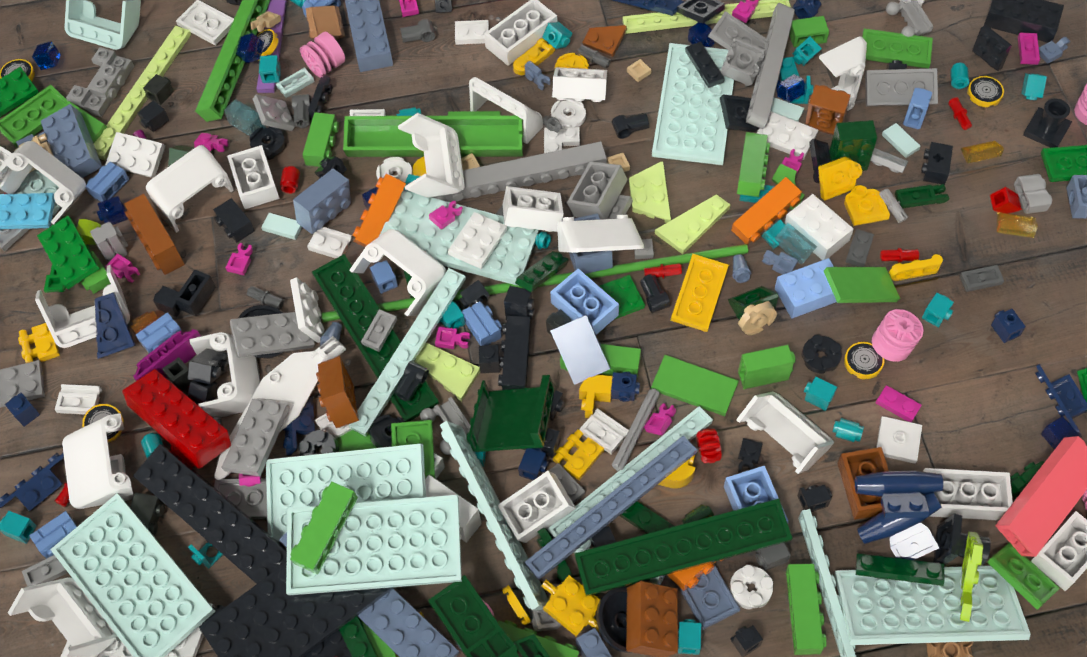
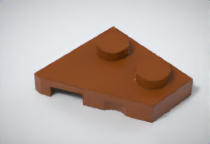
(605, 38)

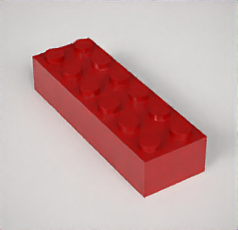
(177, 418)

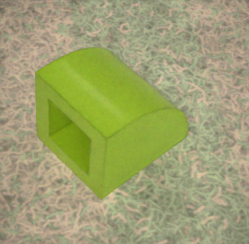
(84, 227)

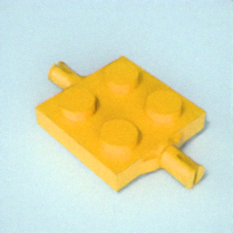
(571, 605)

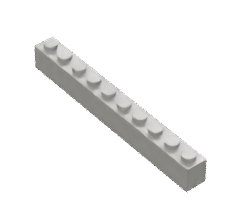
(527, 171)

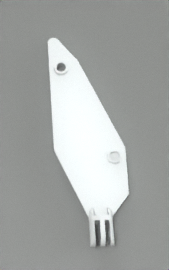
(290, 384)

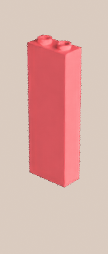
(1047, 498)

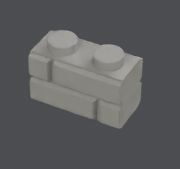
(109, 241)

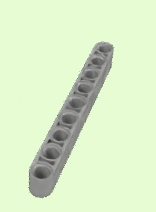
(770, 66)

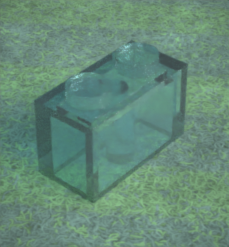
(243, 117)
(795, 243)

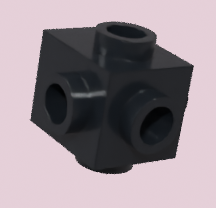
(330, 163)

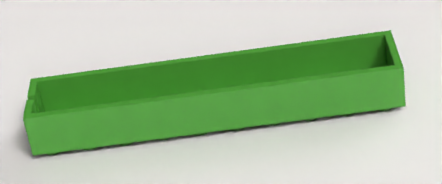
(476, 134)

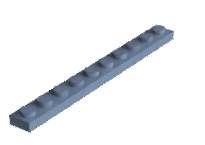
(610, 508)

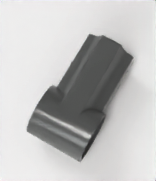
(422, 31)
(300, 107)

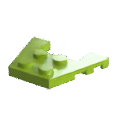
(970, 575)

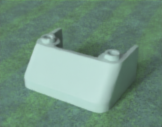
(85, 25)

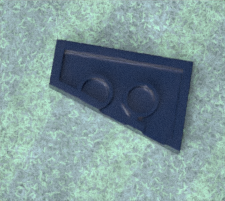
(111, 326)

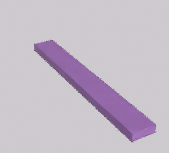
(277, 7)

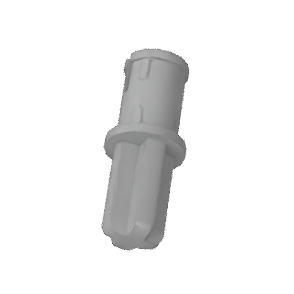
(893, 206)

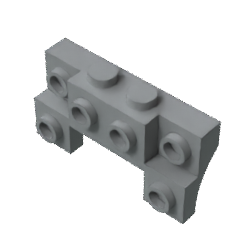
(105, 83)

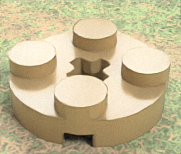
(756, 317)

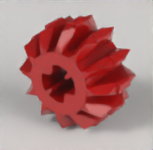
(709, 446)

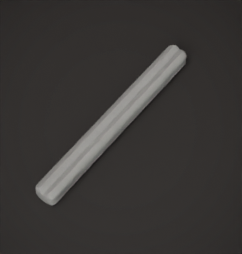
(635, 429)

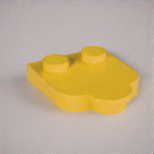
(838, 177)
(865, 206)

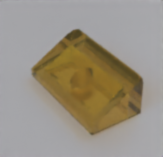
(982, 151)
(1016, 225)

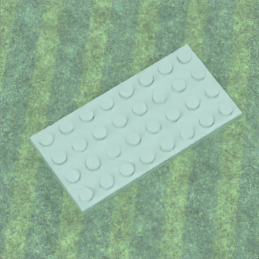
(689, 112)
(413, 221)
(370, 473)
(383, 547)
(132, 580)
(927, 613)

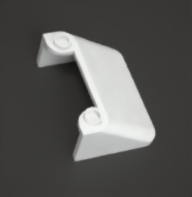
(481, 92)
(598, 235)
(89, 465)

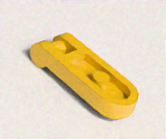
(533, 55)
(916, 268)

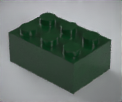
(854, 141)

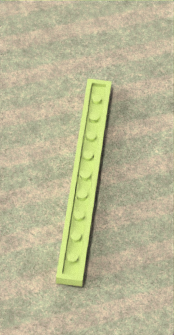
(661, 21)
(137, 97)

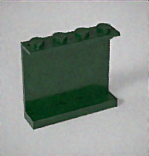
(511, 417)

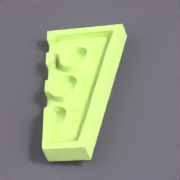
(691, 225)
(450, 371)

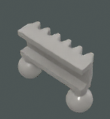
(913, 14)
(447, 412)

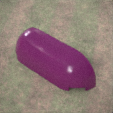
(174, 347)

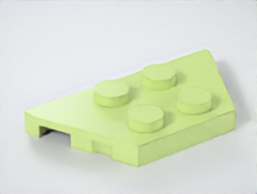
(650, 193)

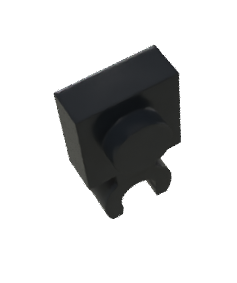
(749, 453)

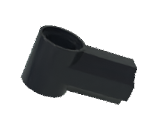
(626, 125)
(655, 297)
(413, 376)

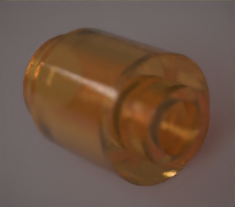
(143, 321)

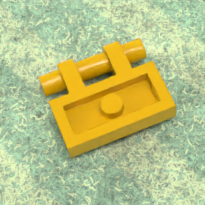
(44, 342)
(582, 459)

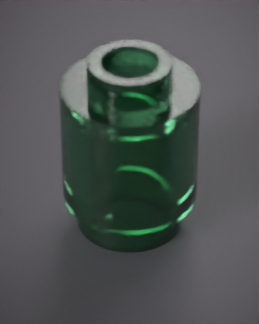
(698, 513)

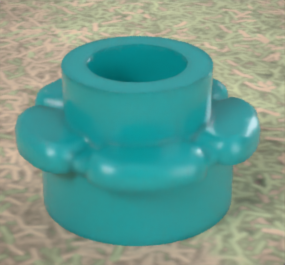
(542, 240)

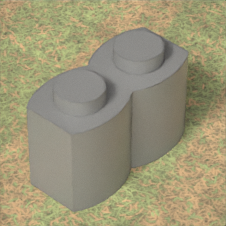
(1032, 193)

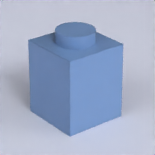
(383, 276)

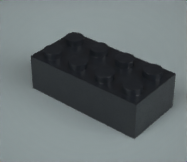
(1025, 17)

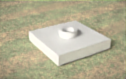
(899, 439)

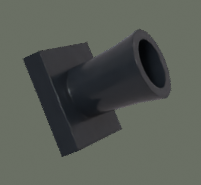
(1049, 124)
(953, 542)

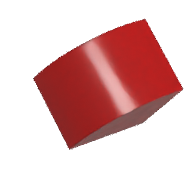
(1005, 201)

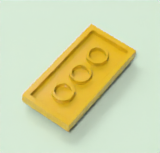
(699, 292)

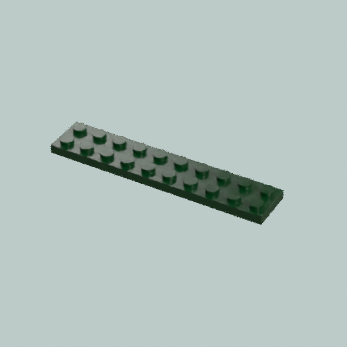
(357, 311)
(682, 547)

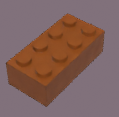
(153, 235)

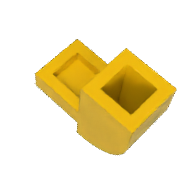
(594, 389)
(681, 476)

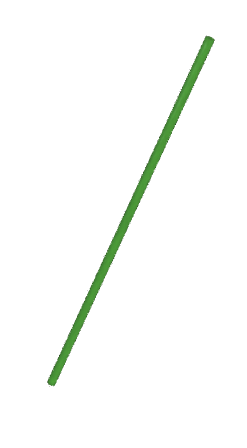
(557, 279)

